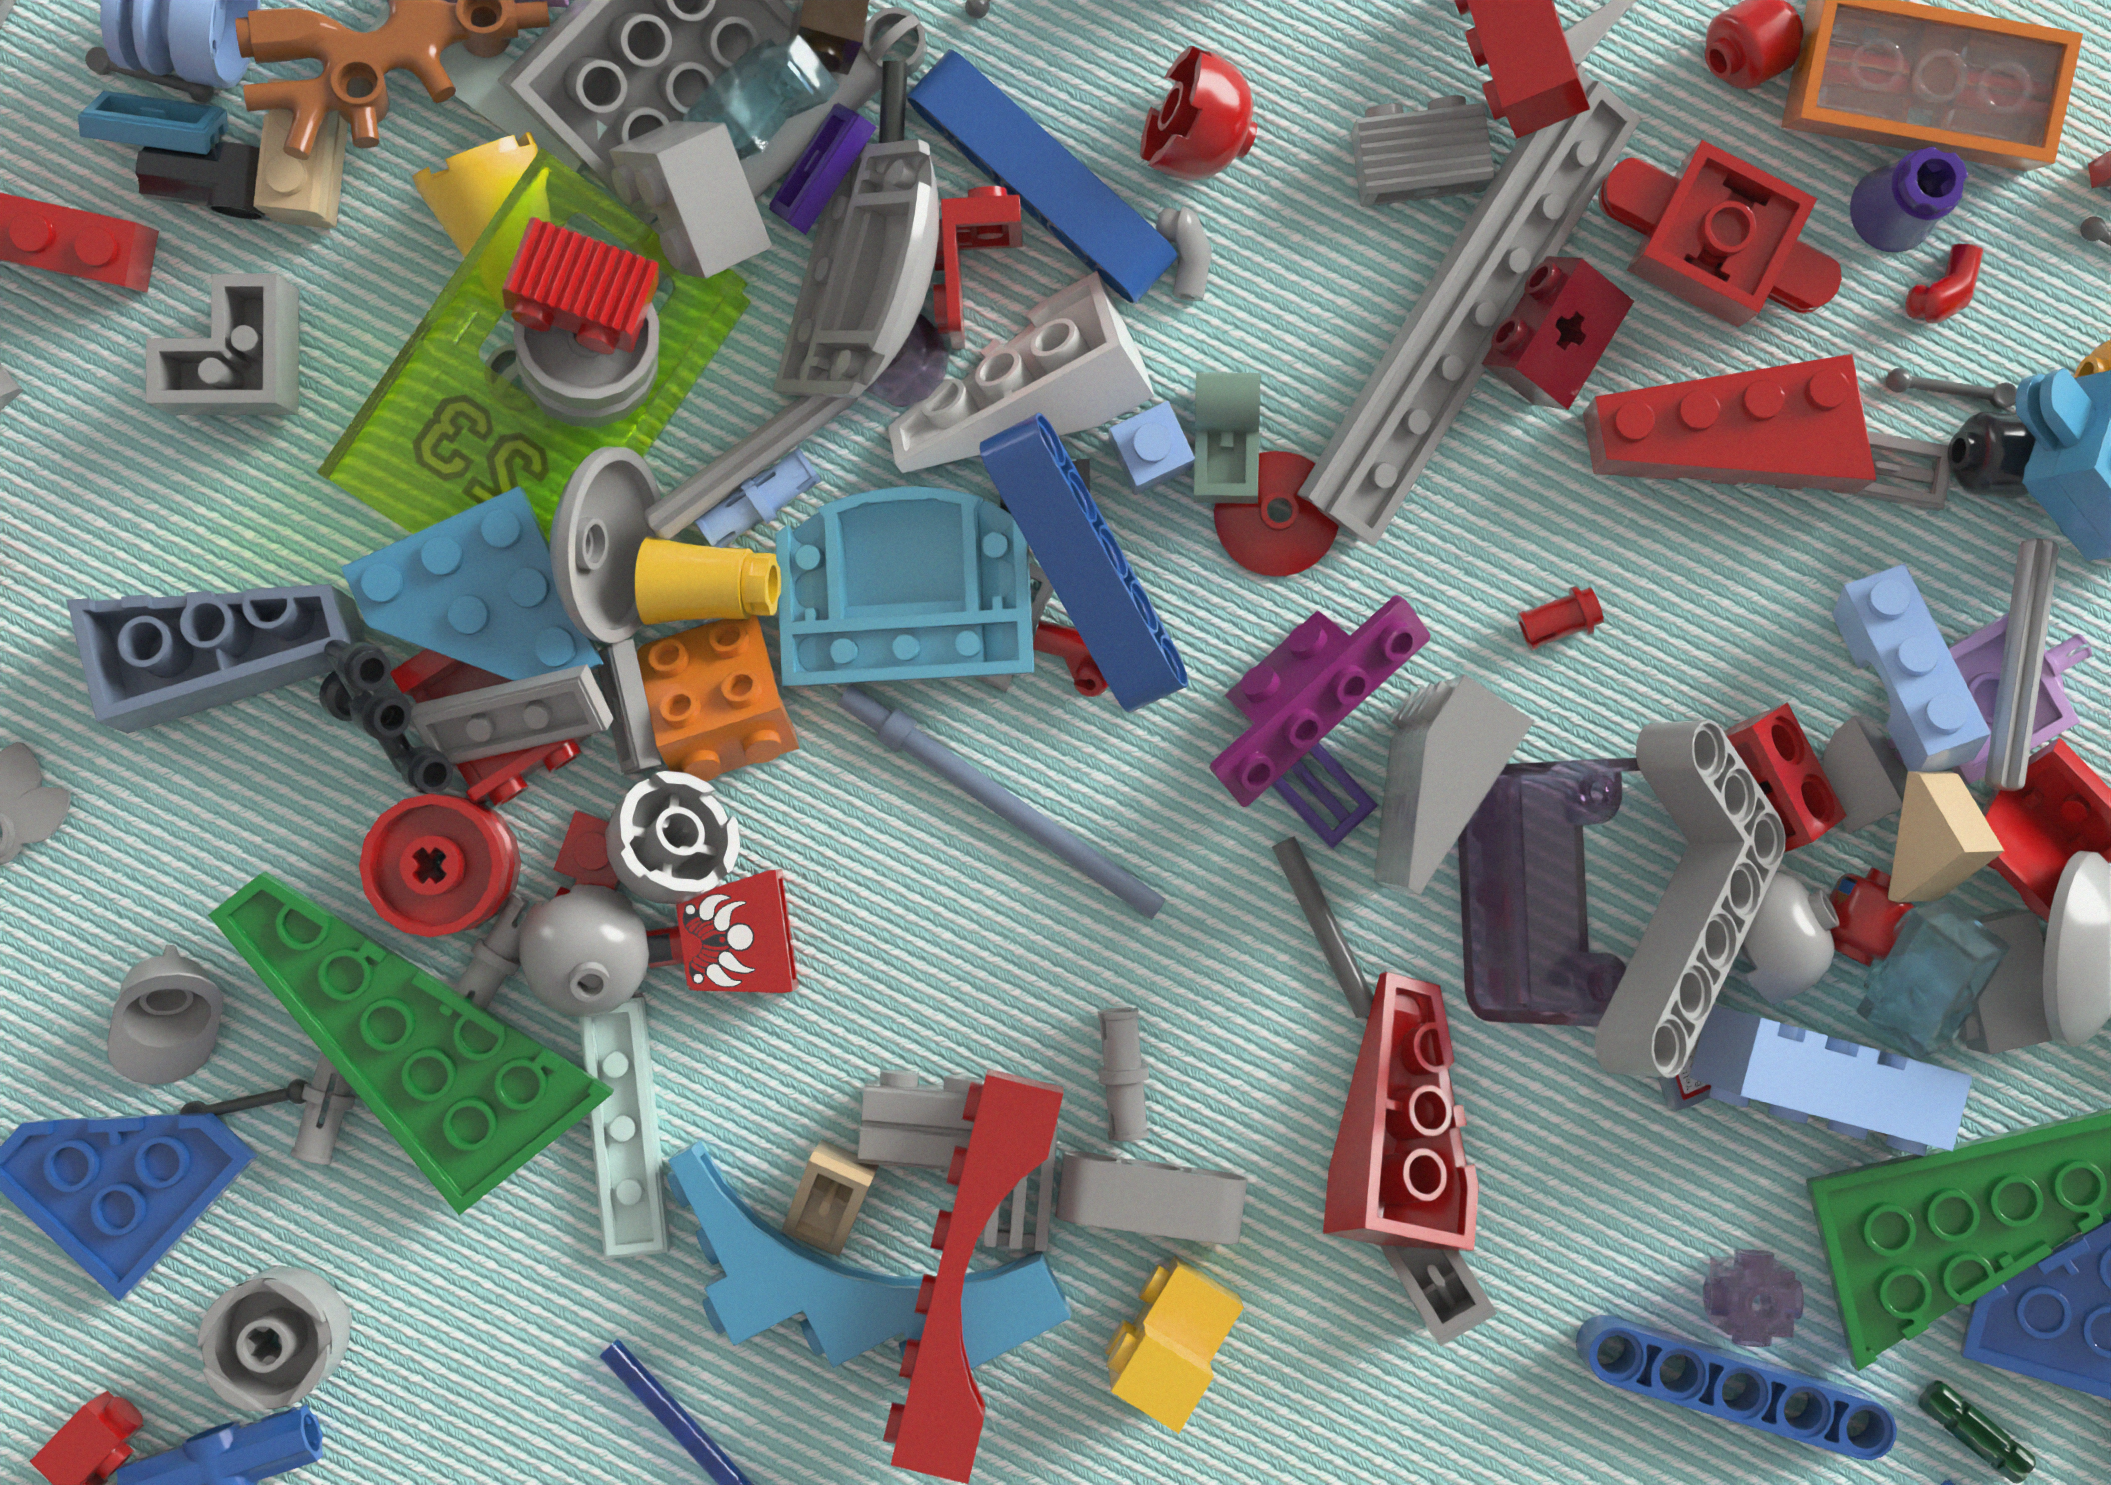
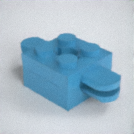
(2071, 454)

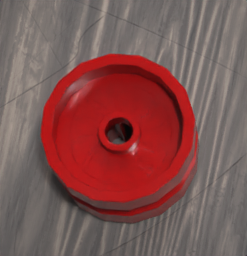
(402, 871)

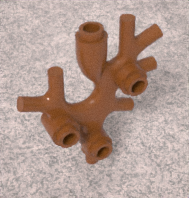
(358, 60)

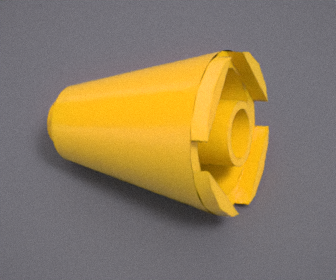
(475, 186)

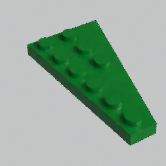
(430, 1064)
(1953, 1225)

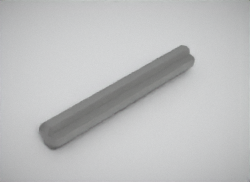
(742, 461)
(2021, 664)

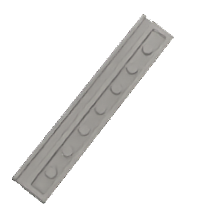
(1452, 325)

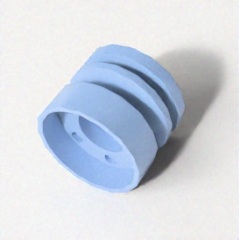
(180, 35)

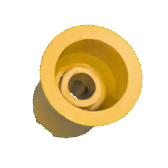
(703, 582)

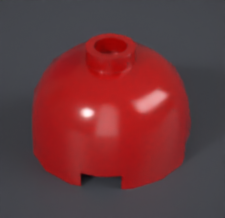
(1201, 120)

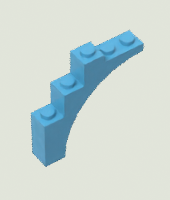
(845, 1306)

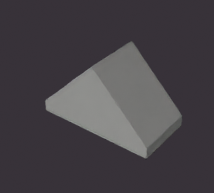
(1440, 1290)

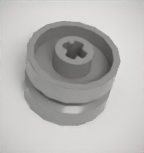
(584, 384)

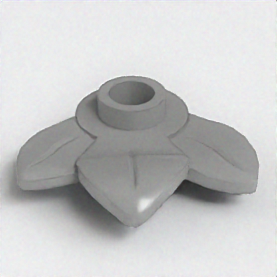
(26, 809)

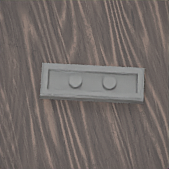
(513, 715)

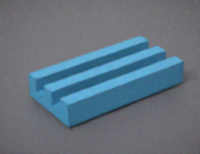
(153, 122)

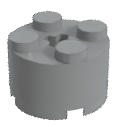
(238, 1336)

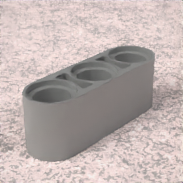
(1151, 1197)

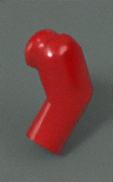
(1067, 643)

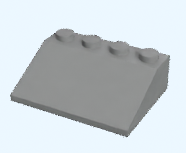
(633, 68)
(1438, 772)

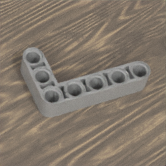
(1707, 904)

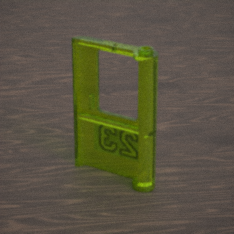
(456, 433)

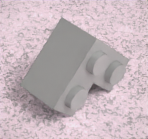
(698, 192)
(245, 364)

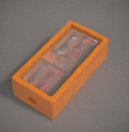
(1933, 80)

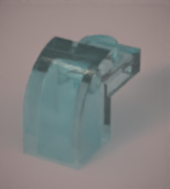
(764, 92)

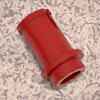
(1561, 618)

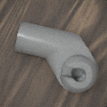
(1194, 251)

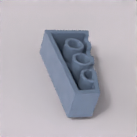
(205, 649)

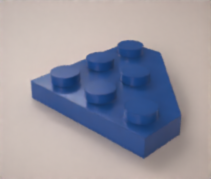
(120, 1185)
(2051, 1318)

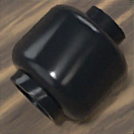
(1993, 454)

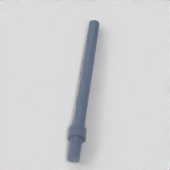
(898, 731)

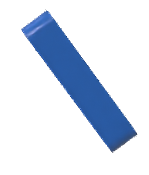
(1046, 176)
(1083, 562)
(1759, 1405)

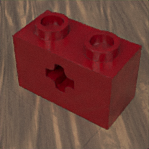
(1557, 331)

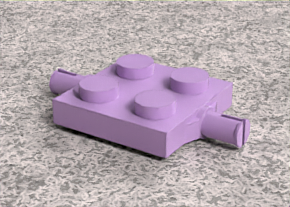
(1980, 664)

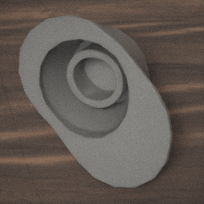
(164, 1019)

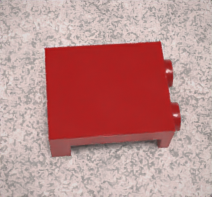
(489, 778)

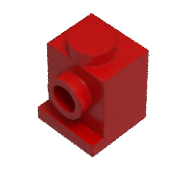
(91, 1443)

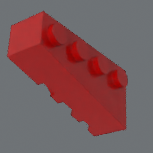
(1757, 426)

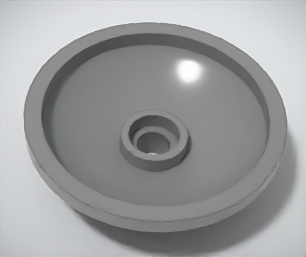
(599, 539)
(2079, 951)

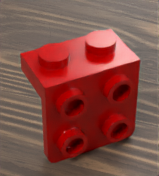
(977, 222)
(2047, 822)

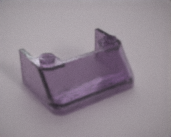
(1528, 894)

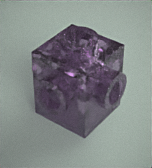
(1736, 1283)

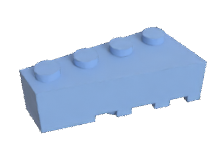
(1830, 1079)

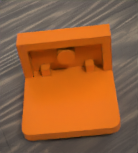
(715, 699)

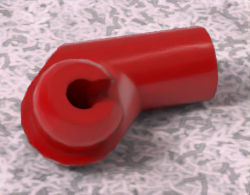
(1950, 293)

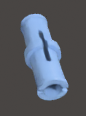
(758, 499)

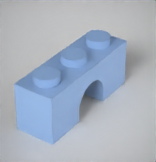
(1929, 701)

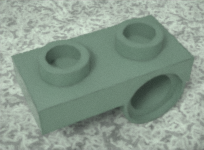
(1226, 437)

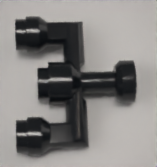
(359, 695)

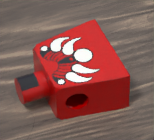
(732, 938)

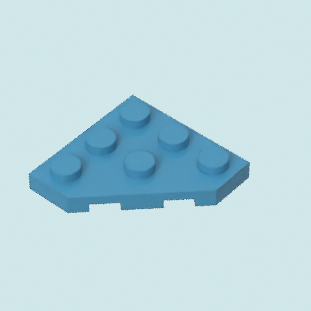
(475, 592)

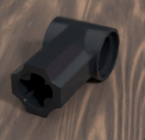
(219, 180)

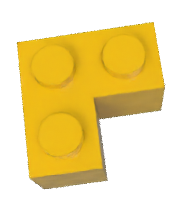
(1168, 1349)

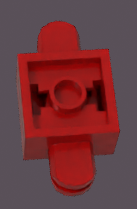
(1720, 234)

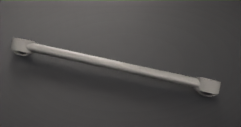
(795, 134)

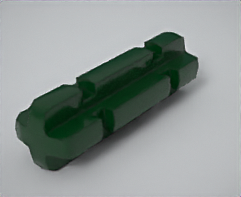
(1977, 1431)

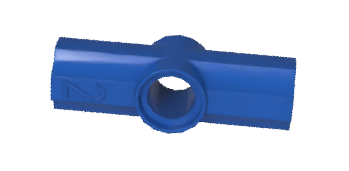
(233, 1453)

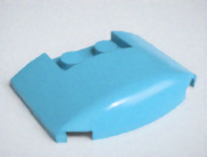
(904, 590)

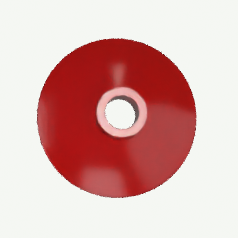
(1271, 546)

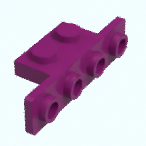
(1310, 689)

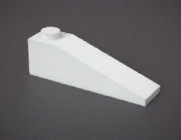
(1067, 364)

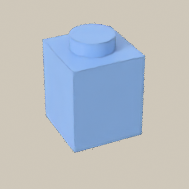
(1151, 448)

